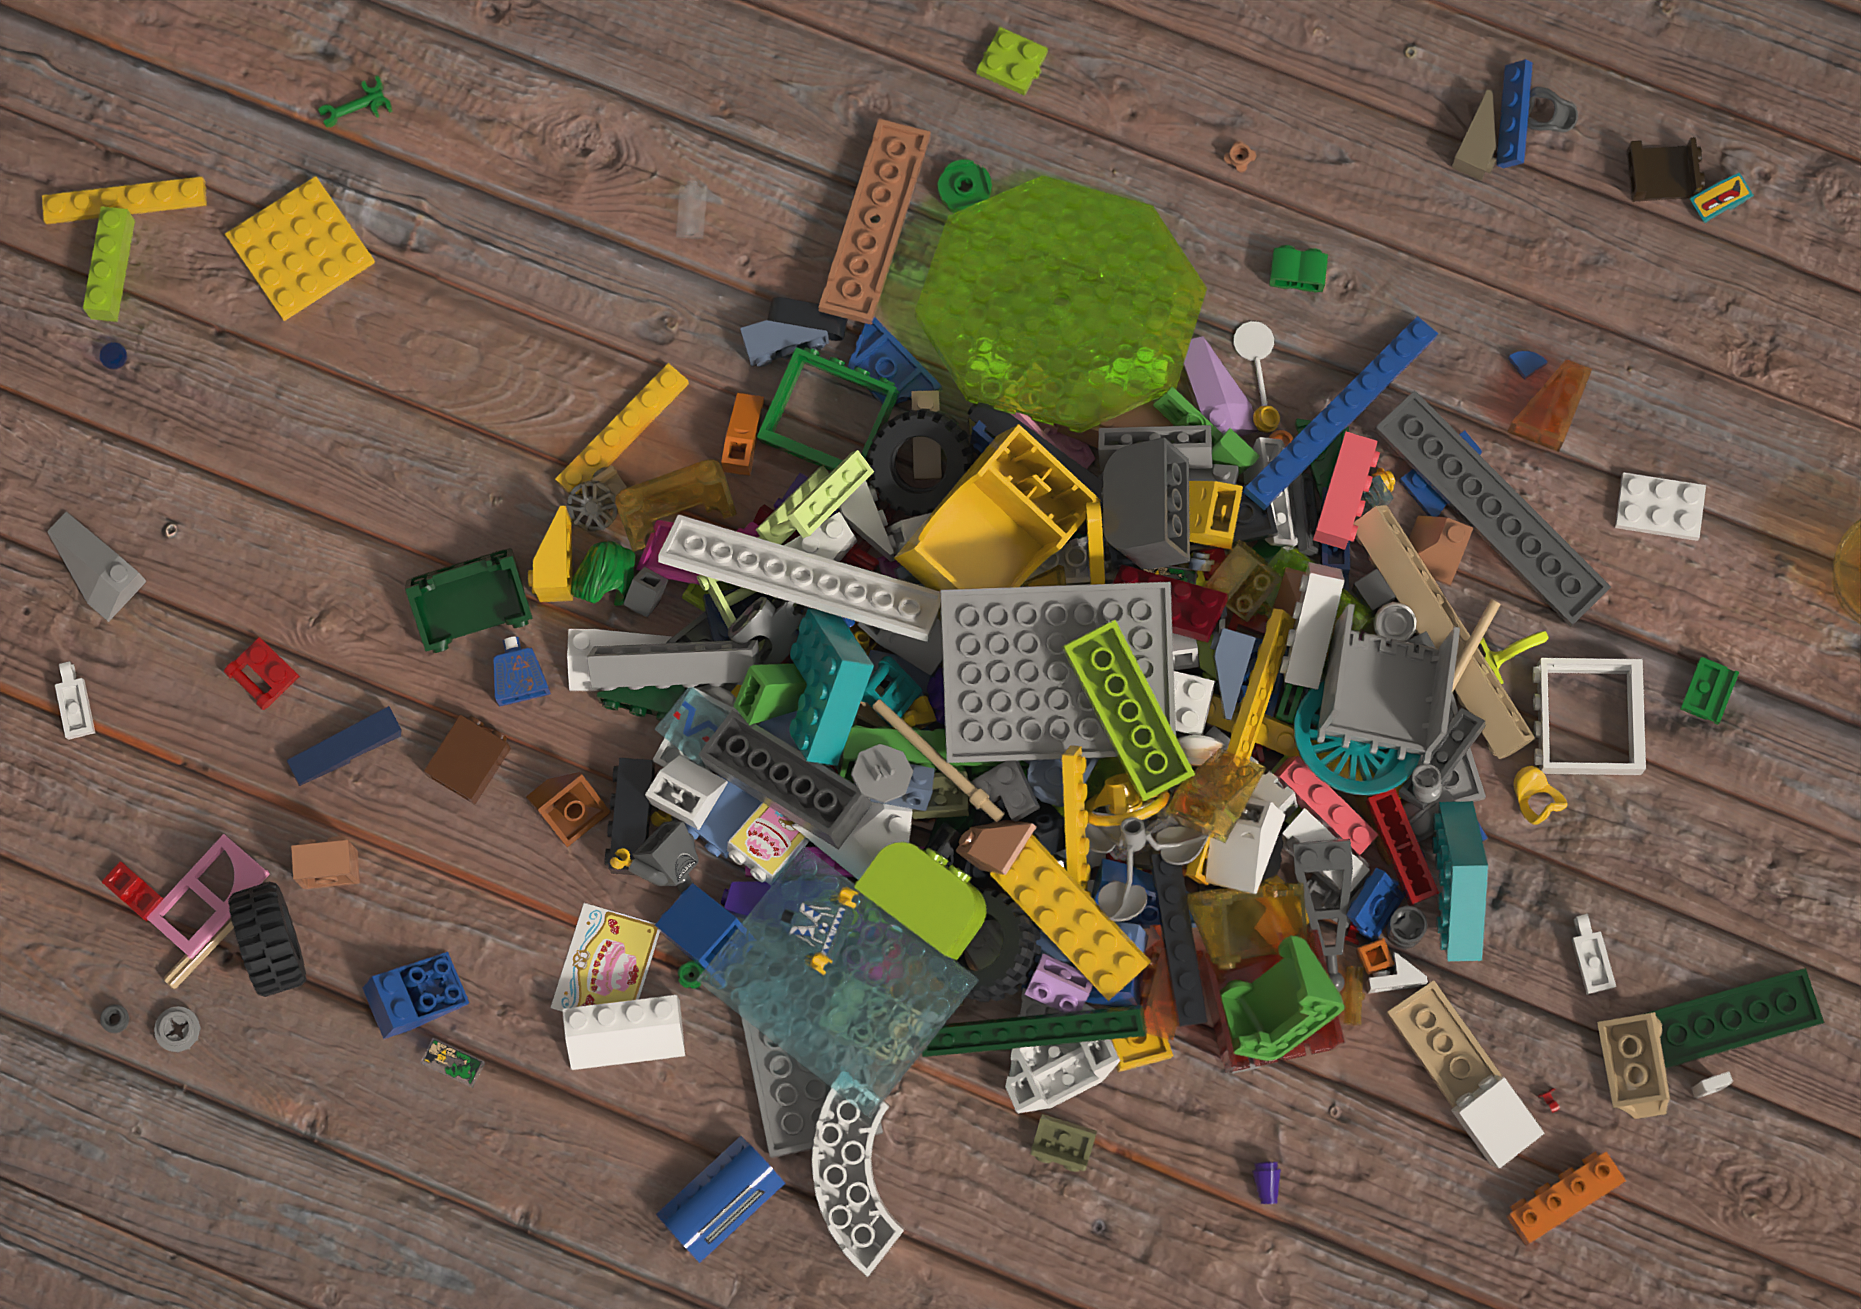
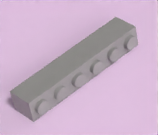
(671, 664)

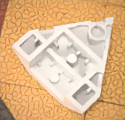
(877, 829)
(1055, 1073)

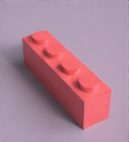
(1345, 491)
(1325, 804)

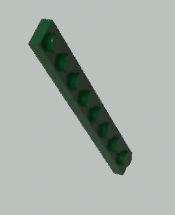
(1038, 1030)

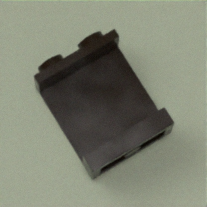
(1664, 171)

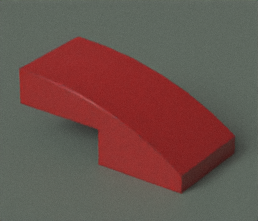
(132, 890)

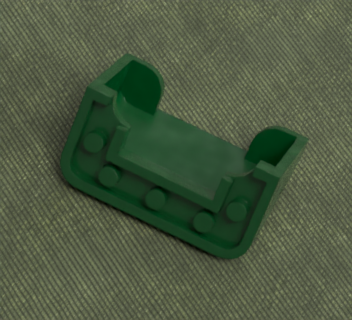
(468, 599)

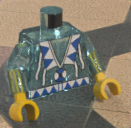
(820, 927)

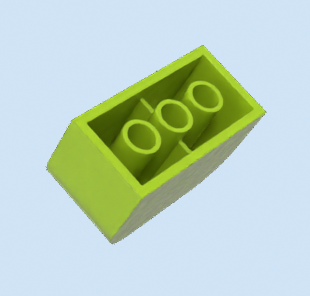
(925, 896)

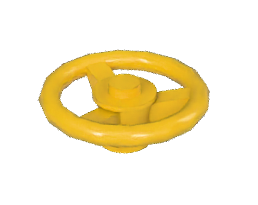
(1122, 802)

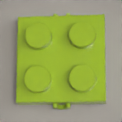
(1012, 61)

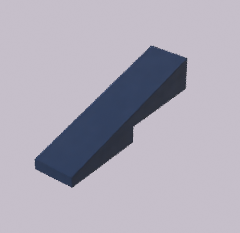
(344, 746)

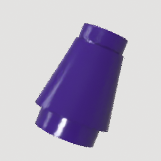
(1267, 1181)

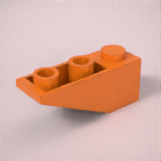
(742, 434)

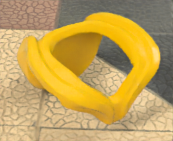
(1532, 781)

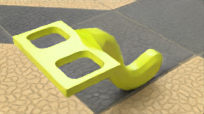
(1496, 659)

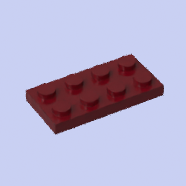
(1192, 606)

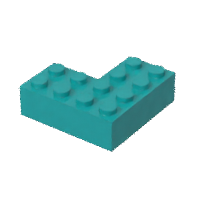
(835, 680)
(1464, 880)

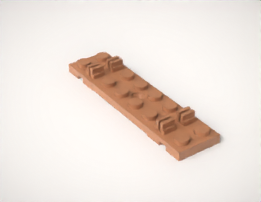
(865, 246)

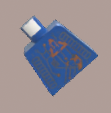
(518, 674)

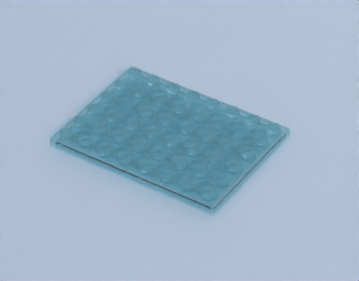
(869, 1010)

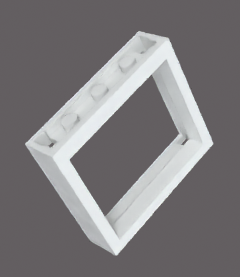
(1636, 725)

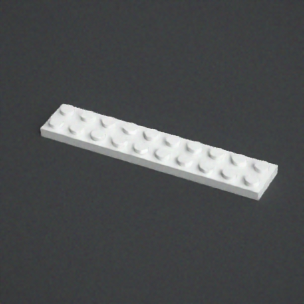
(801, 578)

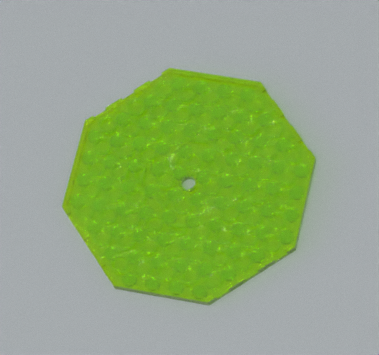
(1071, 364)

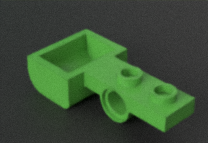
(1226, 447)

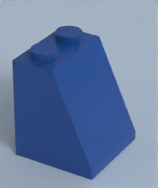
(698, 925)

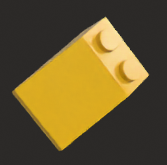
(553, 561)

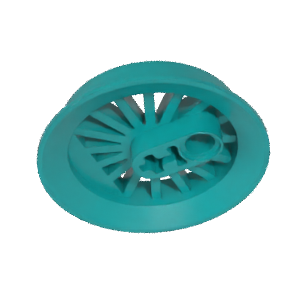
(1387, 775)

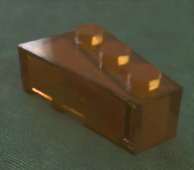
(1553, 407)
(1157, 997)

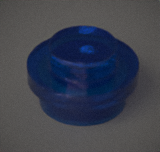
(113, 355)

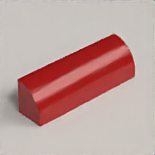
(1401, 847)

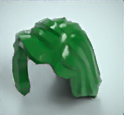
(604, 569)

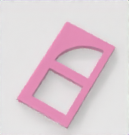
(246, 875)

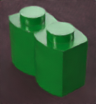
(1298, 269)

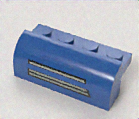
(720, 1199)

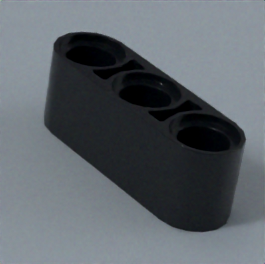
(807, 315)

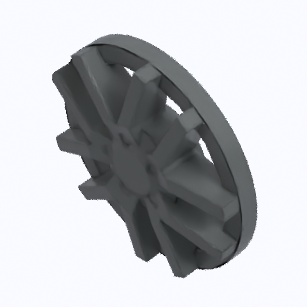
(592, 505)

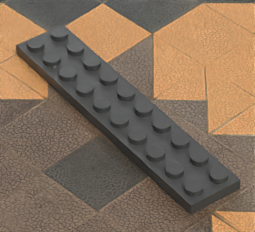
(1492, 508)

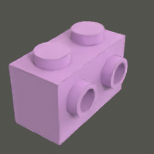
(1058, 985)

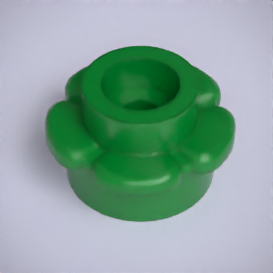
(684, 971)

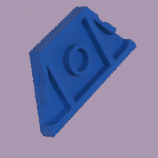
(887, 358)

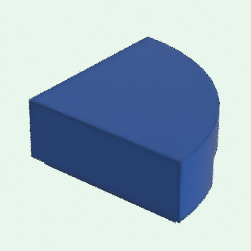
(1527, 362)

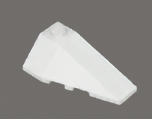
(582, 642)

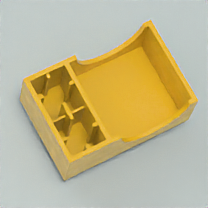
(998, 519)

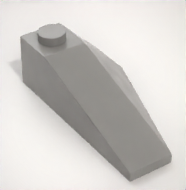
(98, 571)

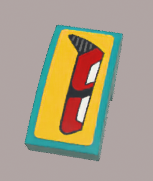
(1721, 196)

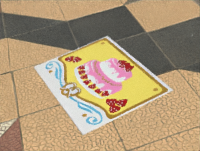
(605, 959)

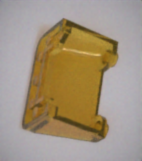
(672, 493)
(1248, 924)

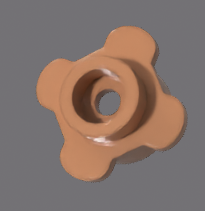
(1240, 148)

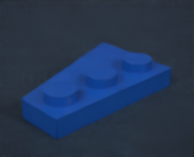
(1423, 493)

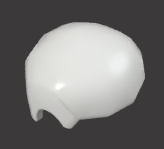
(1395, 622)

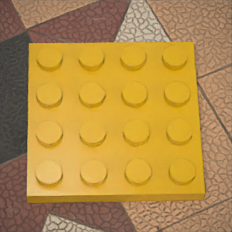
(300, 248)

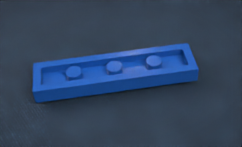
(1514, 114)

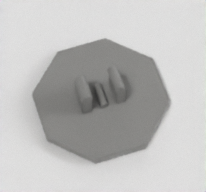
(882, 773)

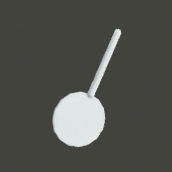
(1254, 343)

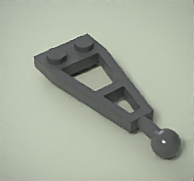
(1327, 856)

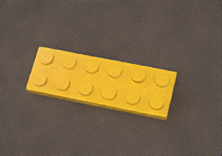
(1072, 919)

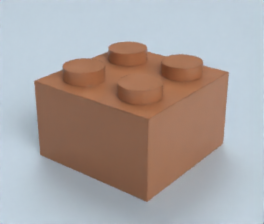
(325, 863)

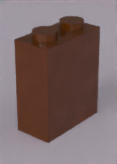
(468, 758)

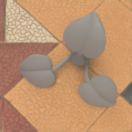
(1177, 847)

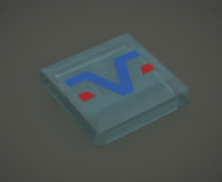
(691, 723)

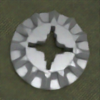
(164, 1027)

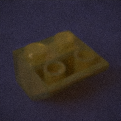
(1245, 579)

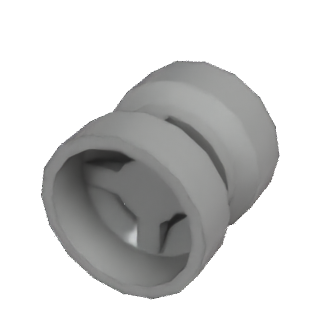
(1423, 777)

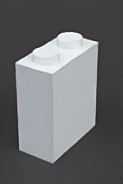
(1497, 1120)

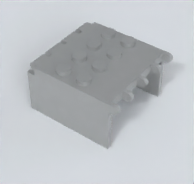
(1387, 692)

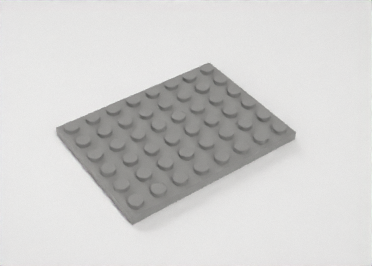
(1013, 686)

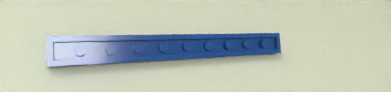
(1340, 413)

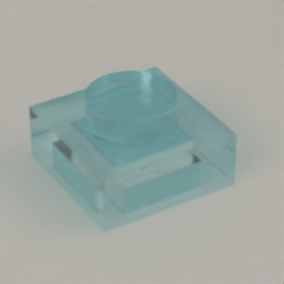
(1378, 493)

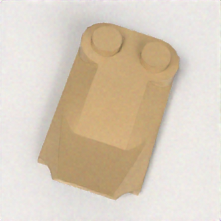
(1635, 1064)

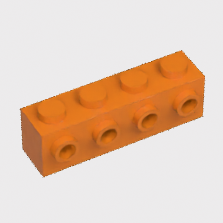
(1565, 1198)

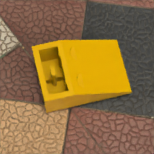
(1213, 512)

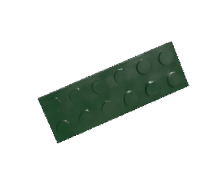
(1738, 1017)

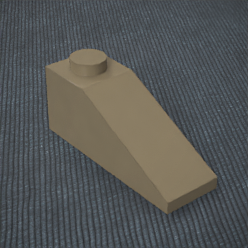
(1479, 144)

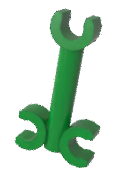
(374, 98)

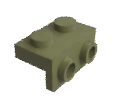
(945, 800)
(1063, 1143)

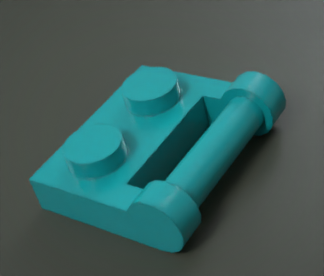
(898, 694)

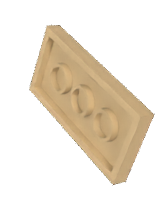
(1442, 1042)

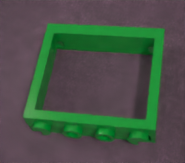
(834, 367)

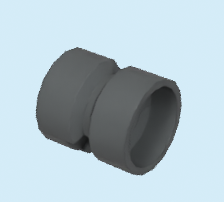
(1406, 927)

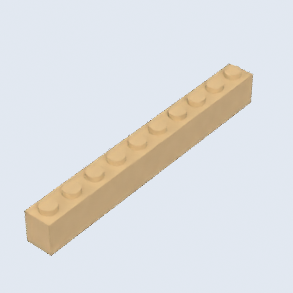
(1415, 587)

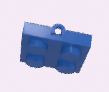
(1375, 905)

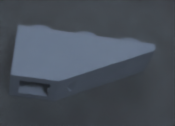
(775, 340)

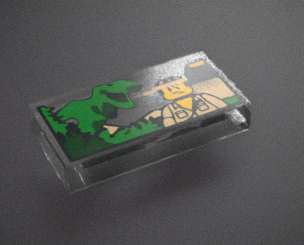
(452, 1063)

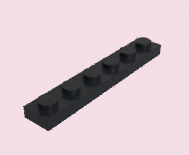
(1178, 942)

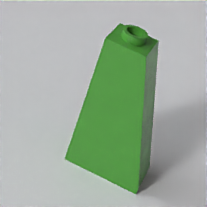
(769, 692)

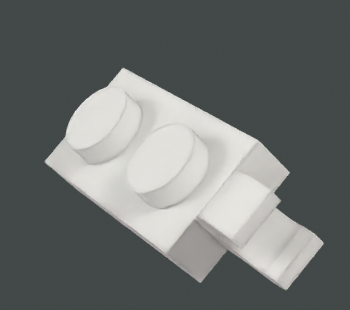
(74, 703)
(1592, 957)

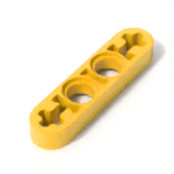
(1095, 543)

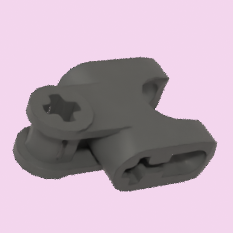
(775, 622)

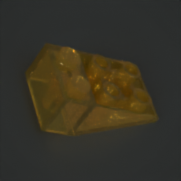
(1216, 794)

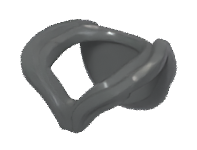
(1564, 116)

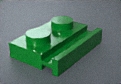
(1709, 690)

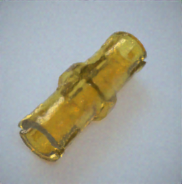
(1353, 996)

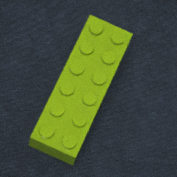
(1128, 710)

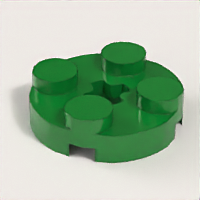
(951, 180)

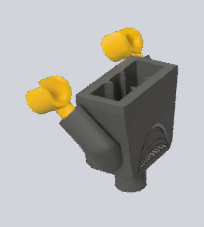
(664, 856)

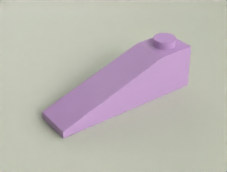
(1215, 390)

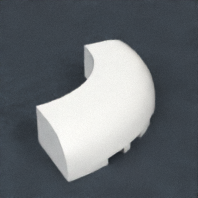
(847, 1183)

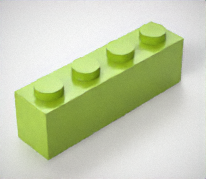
(109, 264)

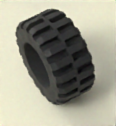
(889, 440)
(267, 939)
(1016, 953)

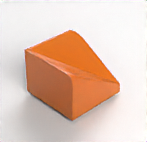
(1375, 956)

